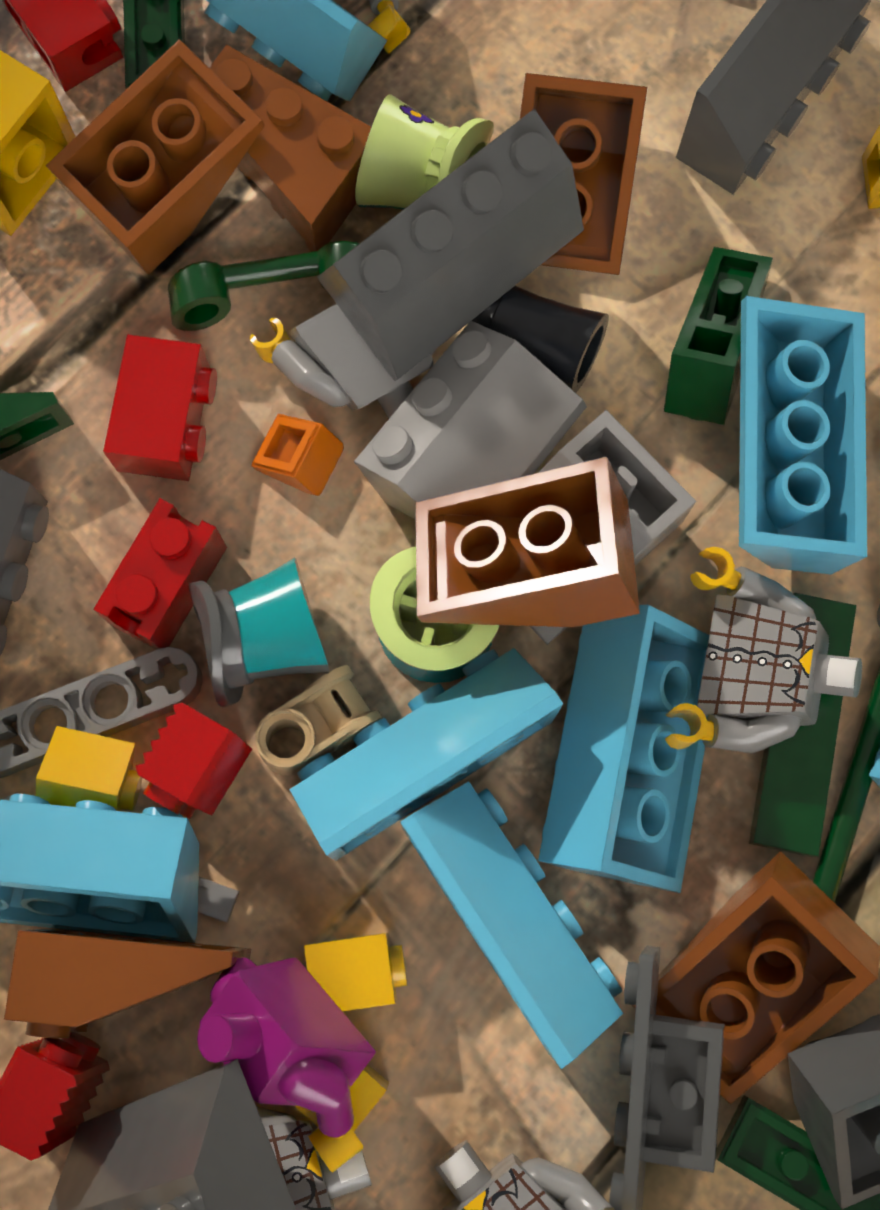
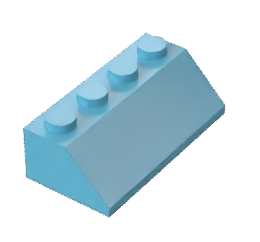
(311, 34)
(802, 436)
(423, 752)
(618, 788)
(98, 869)
(514, 922)

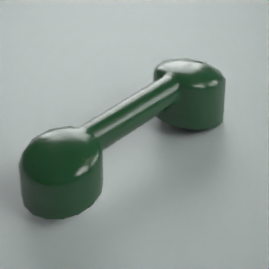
(201, 290)

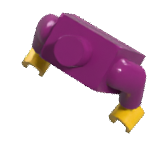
(289, 1046)

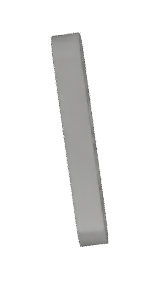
(79, 707)

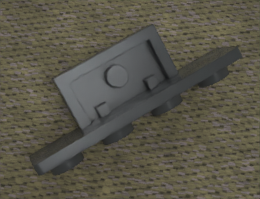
(672, 1088)

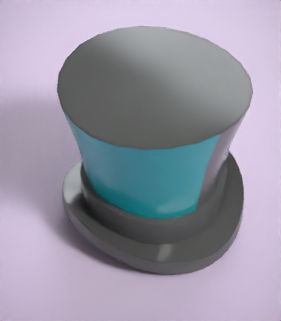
(257, 631)

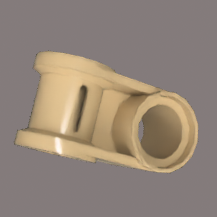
(318, 719)

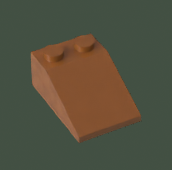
(600, 134)
(158, 155)
(528, 551)
(769, 970)
(82, 977)

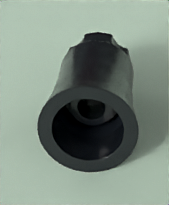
(553, 332)

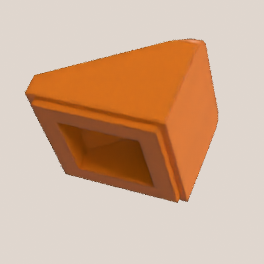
(299, 453)

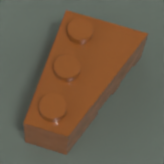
(305, 152)

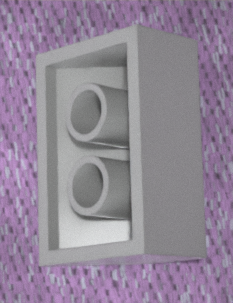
(470, 422)

